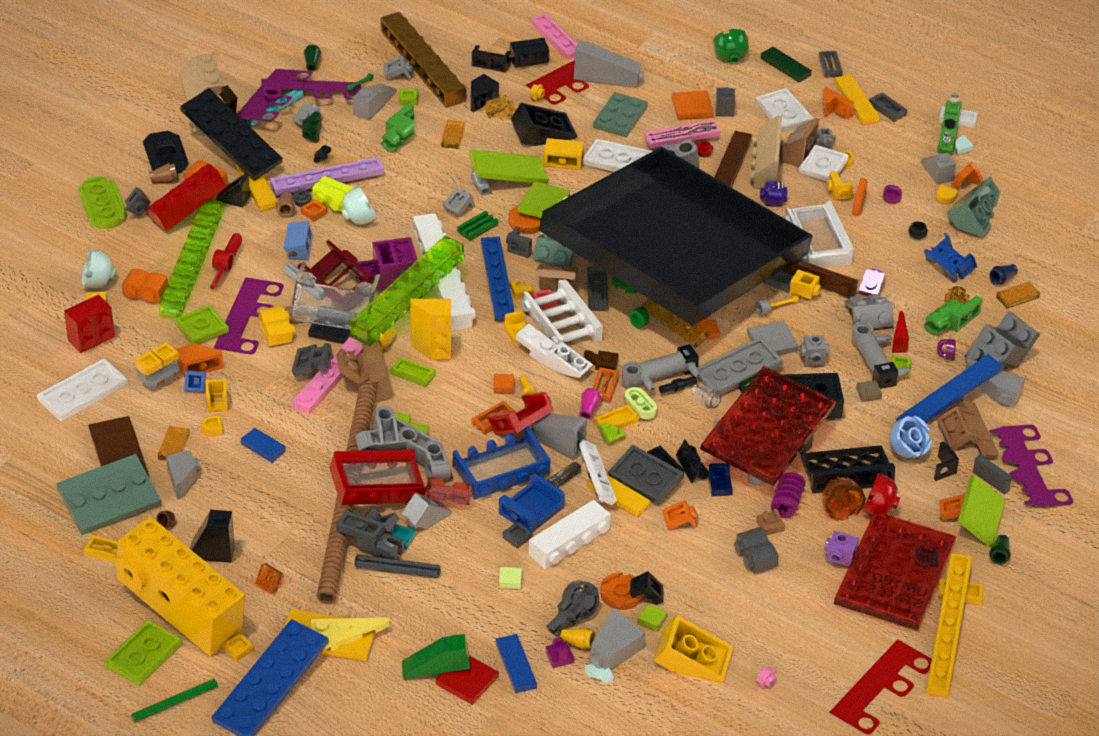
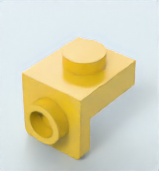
(838, 190)

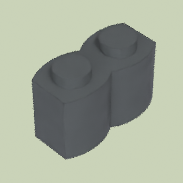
(756, 550)

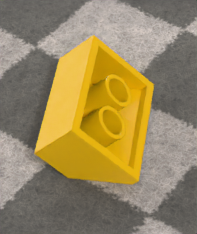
(431, 327)

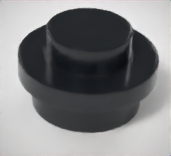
(918, 230)

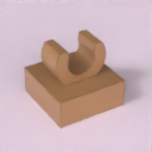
(770, 522)

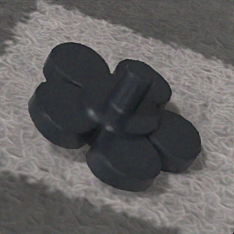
(322, 153)

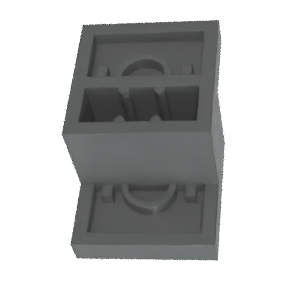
(1005, 343)

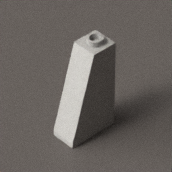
(605, 67)

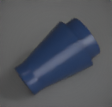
(1002, 273)

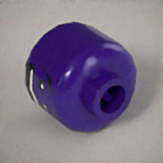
(773, 193)

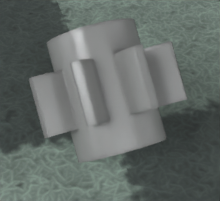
(825, 138)

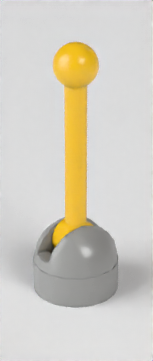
(763, 307)

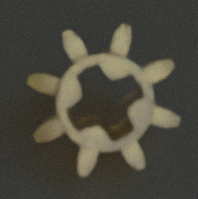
(957, 293)

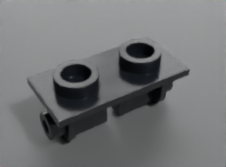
(691, 462)

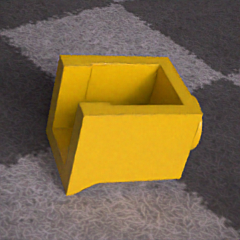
(216, 389)

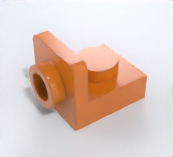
(951, 507)
(680, 514)

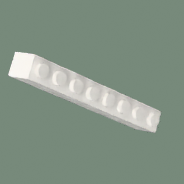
(427, 233)

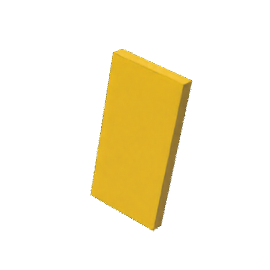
(355, 650)

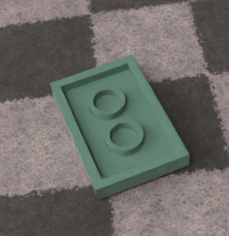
(620, 114)

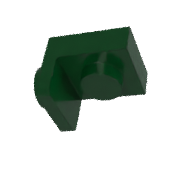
(311, 127)

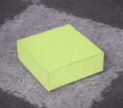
(510, 578)

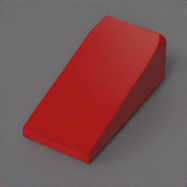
(901, 336)

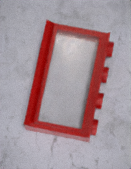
(376, 476)

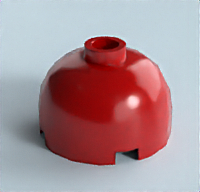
(882, 496)

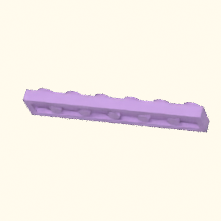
(341, 173)

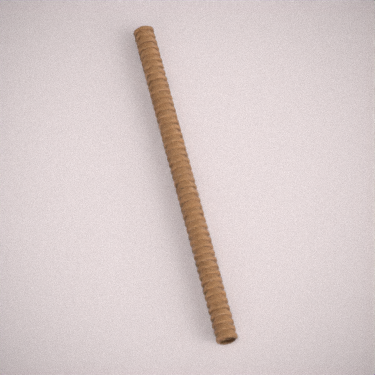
(337, 540)

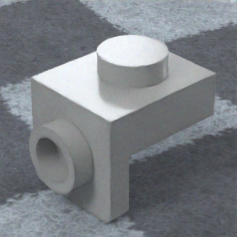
(304, 112)

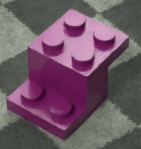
(389, 259)

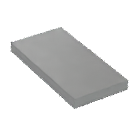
(738, 365)

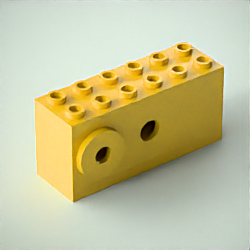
(180, 586)

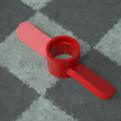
(224, 259)

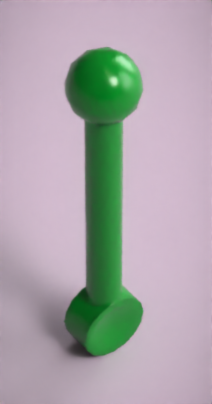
(369, 77)

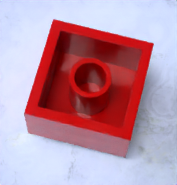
(89, 323)

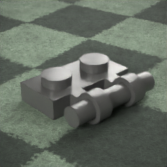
(310, 358)

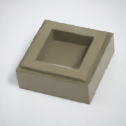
(869, 390)

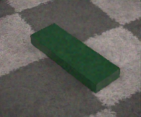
(786, 64)

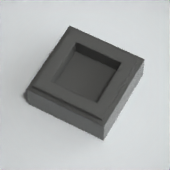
(517, 535)

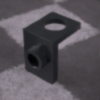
(949, 459)

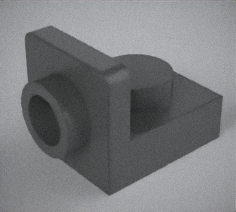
(519, 244)

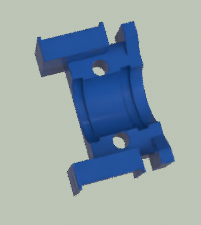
(951, 260)

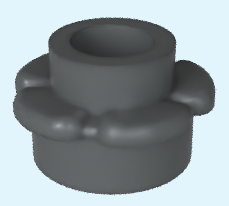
(301, 197)

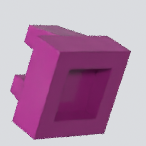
(559, 653)

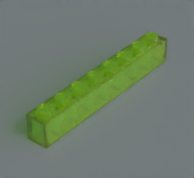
(412, 284)

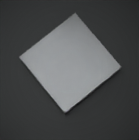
(776, 335)

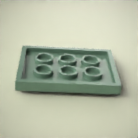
(108, 494)

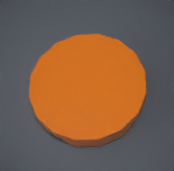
(523, 221)
(616, 592)

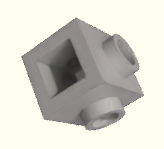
(814, 351)

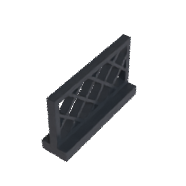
(863, 474)

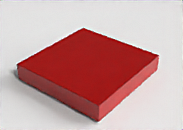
(468, 683)

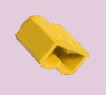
(276, 325)

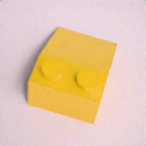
(693, 651)

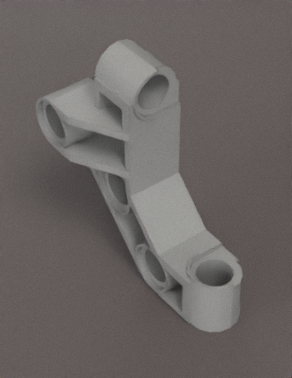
(394, 434)

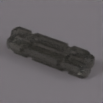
(565, 474)

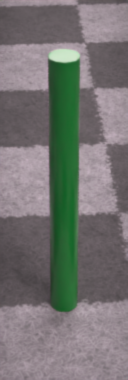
(176, 699)

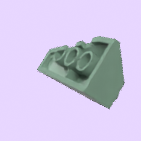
(975, 209)

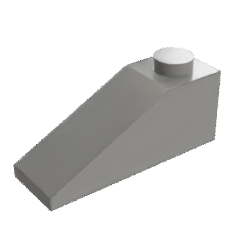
(371, 99)
(1002, 387)

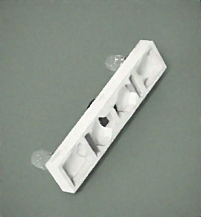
(596, 472)

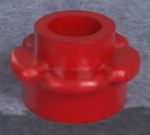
(704, 149)

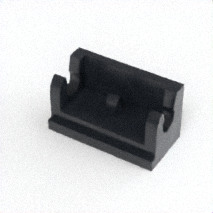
(490, 60)

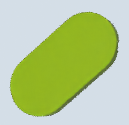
(102, 202)

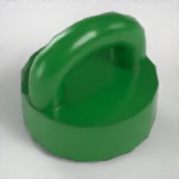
(639, 317)

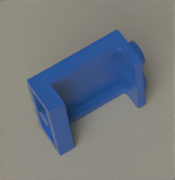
(533, 504)

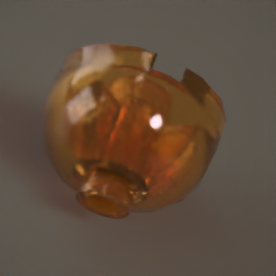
(842, 498)

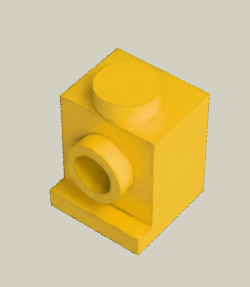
(804, 285)

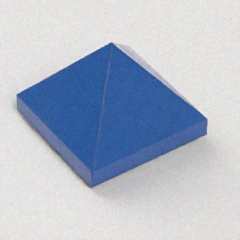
(195, 381)

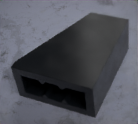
(215, 537)

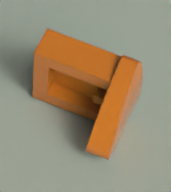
(969, 173)

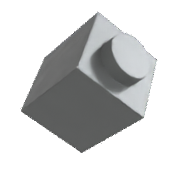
(725, 102)

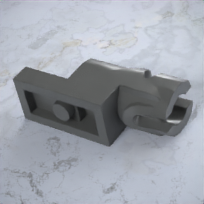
(370, 535)

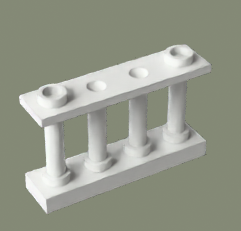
(572, 304)

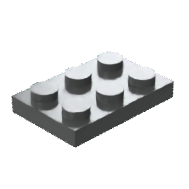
(646, 474)

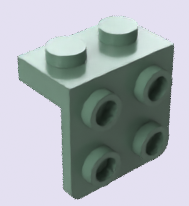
(552, 252)

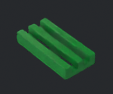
(476, 224)

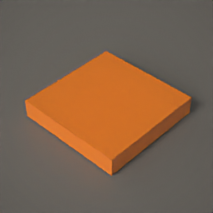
(692, 105)

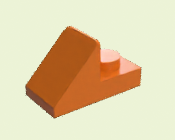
(836, 103)

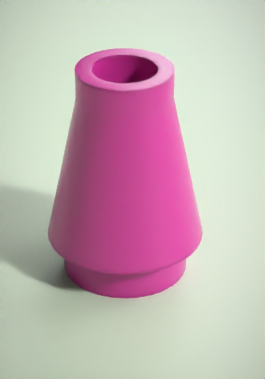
(589, 401)

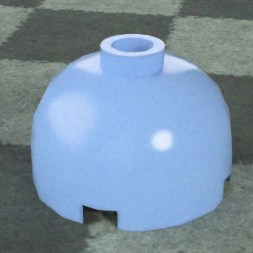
(910, 437)

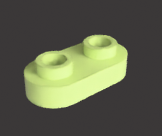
(640, 402)

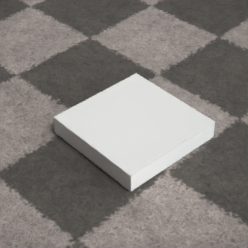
(821, 162)

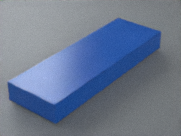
(516, 663)

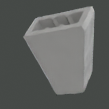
(561, 433)
(616, 641)

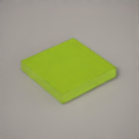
(201, 325)

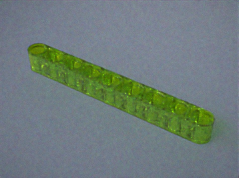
(191, 259)

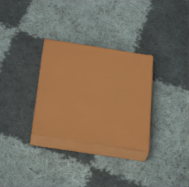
(556, 271)

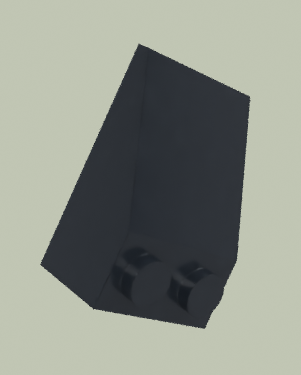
(538, 123)

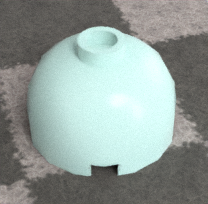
(357, 207)
(97, 270)

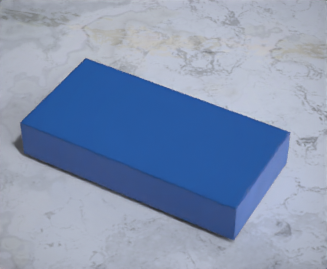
(263, 445)

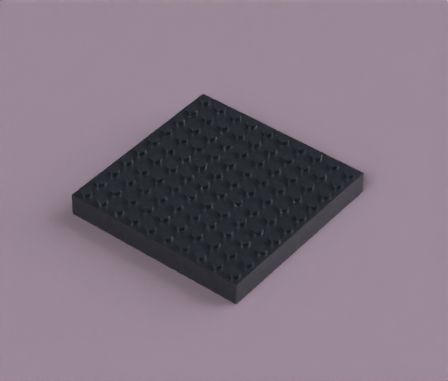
(675, 234)

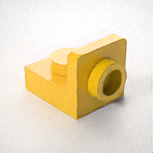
(513, 324)

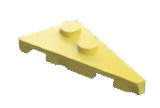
(347, 630)

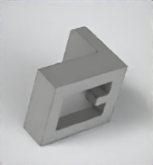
(397, 67)
(458, 202)

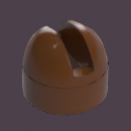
(166, 518)

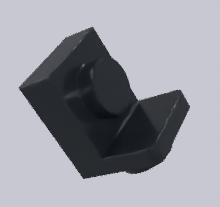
(649, 585)

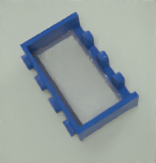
(503, 465)

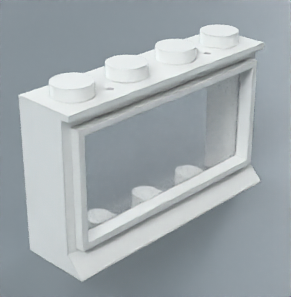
(829, 243)

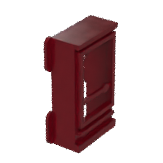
(332, 261)

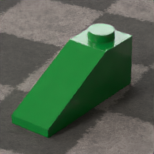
(441, 656)

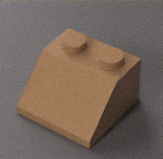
(800, 143)

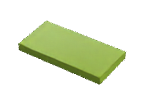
(508, 166)

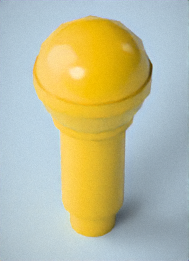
(527, 387)

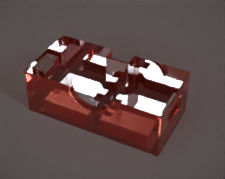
(457, 493)

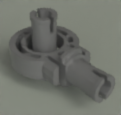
(575, 605)

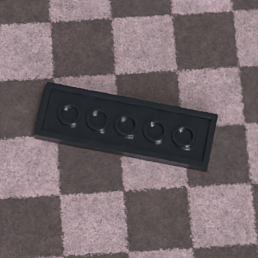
(231, 134)

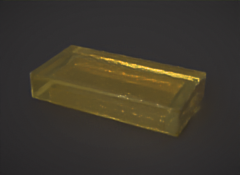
(453, 134)
(1018, 295)
(173, 442)

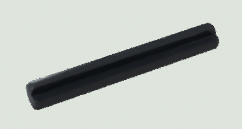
(398, 566)

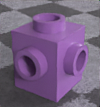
(841, 548)

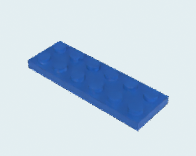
(270, 679)

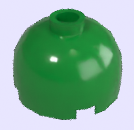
(732, 45)

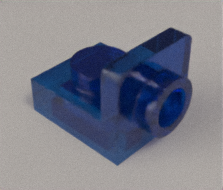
(720, 479)

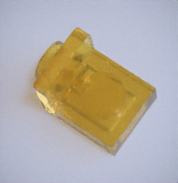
(500, 105)

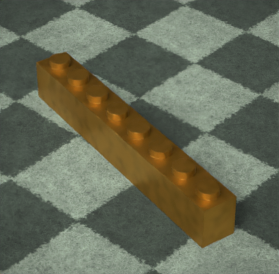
(423, 59)

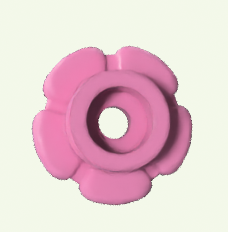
(767, 677)

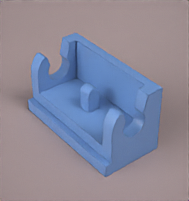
(299, 240)

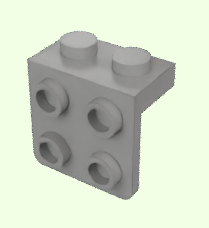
(874, 310)

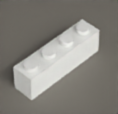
(569, 534)

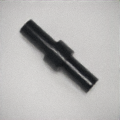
(677, 384)

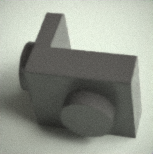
(137, 202)
(389, 520)

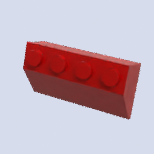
(186, 197)

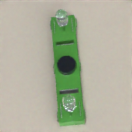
(949, 125)

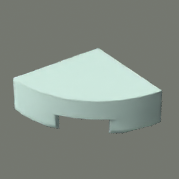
(963, 145)
(599, 673)

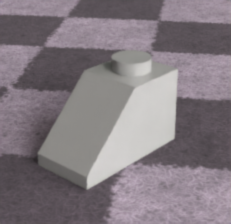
(940, 167)
(182, 471)
(425, 511)

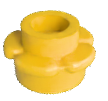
(537, 92)

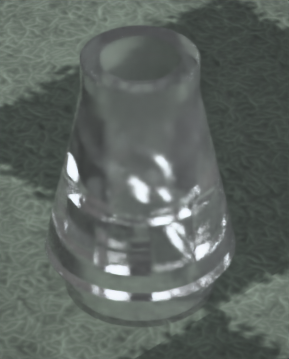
(707, 396)

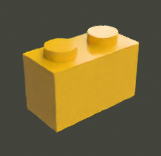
(563, 154)

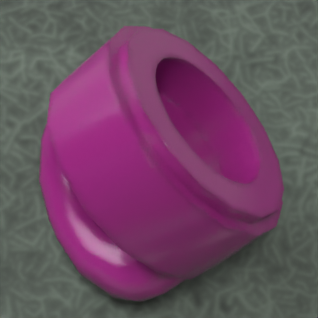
(892, 194)
(950, 348)

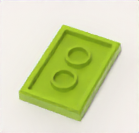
(541, 197)
(981, 510)
(143, 653)

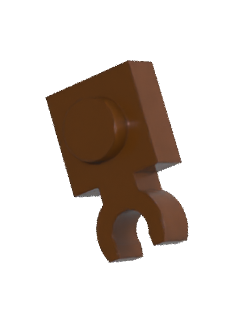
(603, 359)

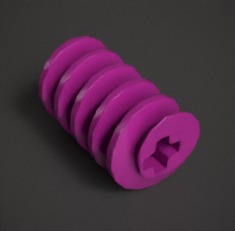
(788, 494)

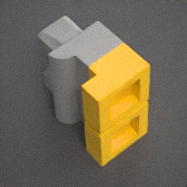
(157, 365)

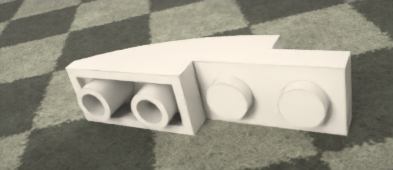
(557, 357)

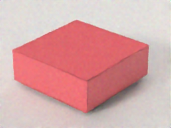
(543, 293)

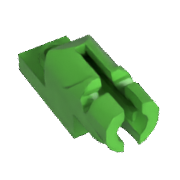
(399, 128)
(953, 315)

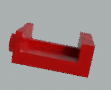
(536, 406)

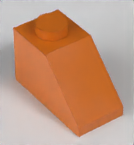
(199, 358)

